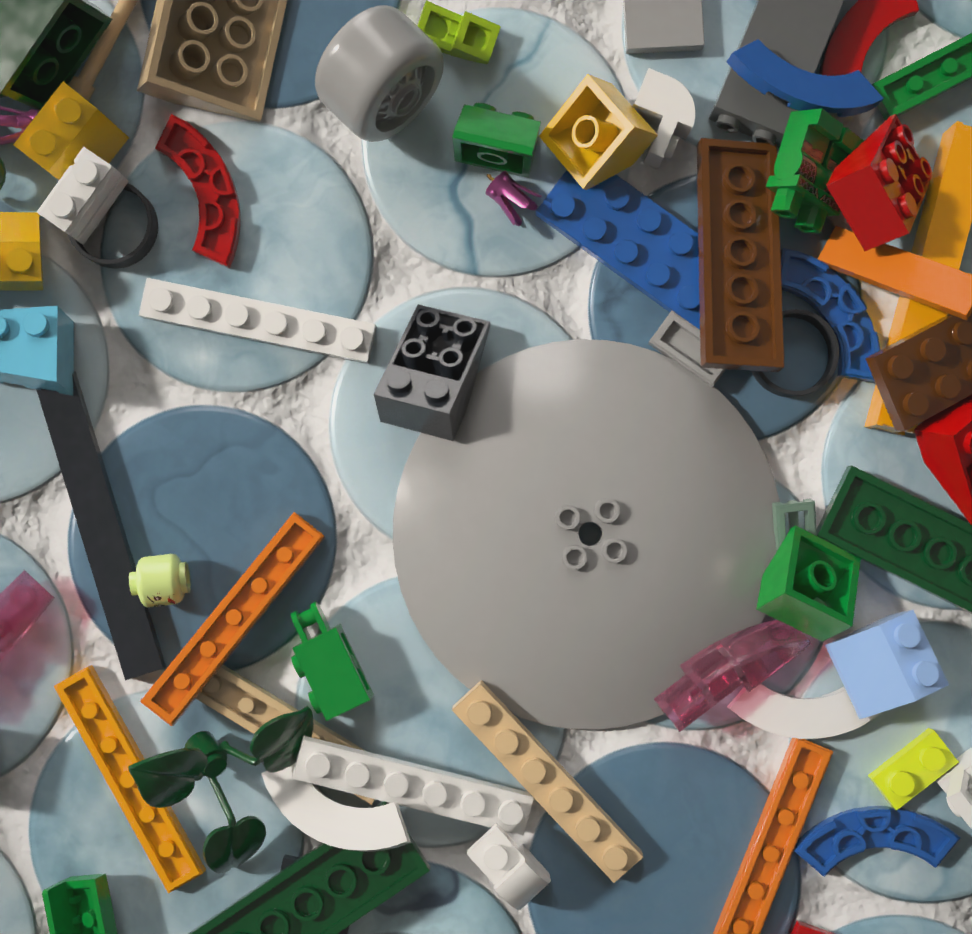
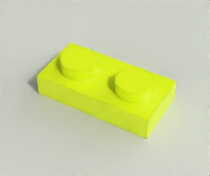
(913, 768)

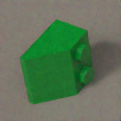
(496, 139)
(810, 585)

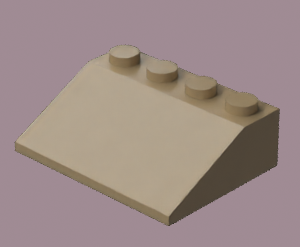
(213, 54)

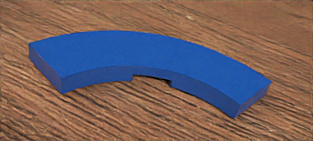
(803, 90)
(837, 305)
(874, 827)

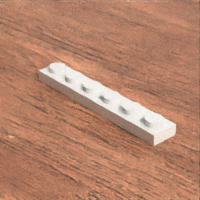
(257, 320)
(412, 785)

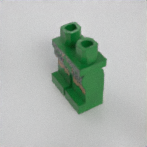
(805, 161)

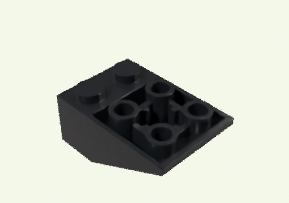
(432, 372)

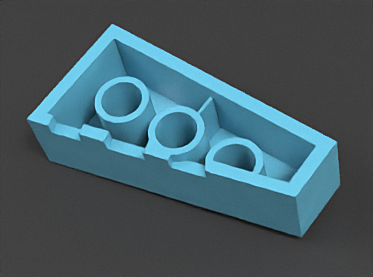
(37, 348)

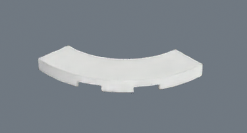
(798, 717)
(332, 822)

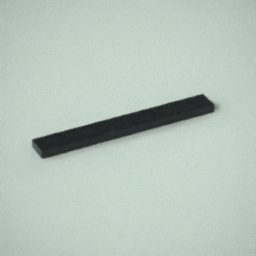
(101, 530)

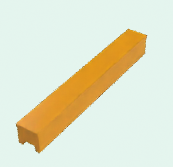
(940, 238)

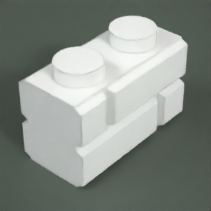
(83, 195)

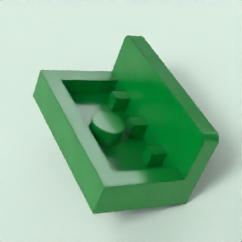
(80, 906)

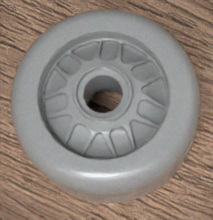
(378, 73)

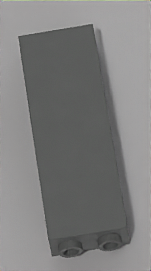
(796, 34)

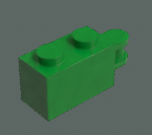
(328, 665)

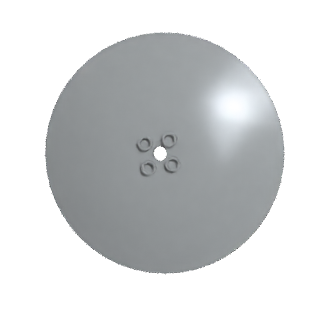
(497, 514)

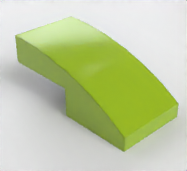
(459, 35)

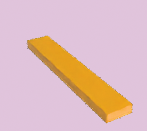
(113, 753)

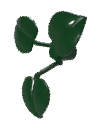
(172, 777)

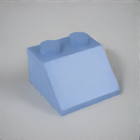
(887, 664)

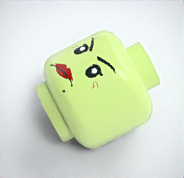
(160, 580)

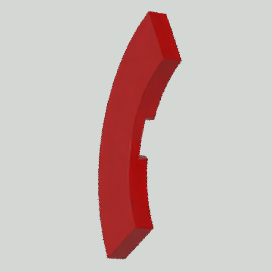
(858, 30)
(214, 188)

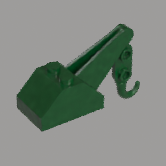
(43, 47)

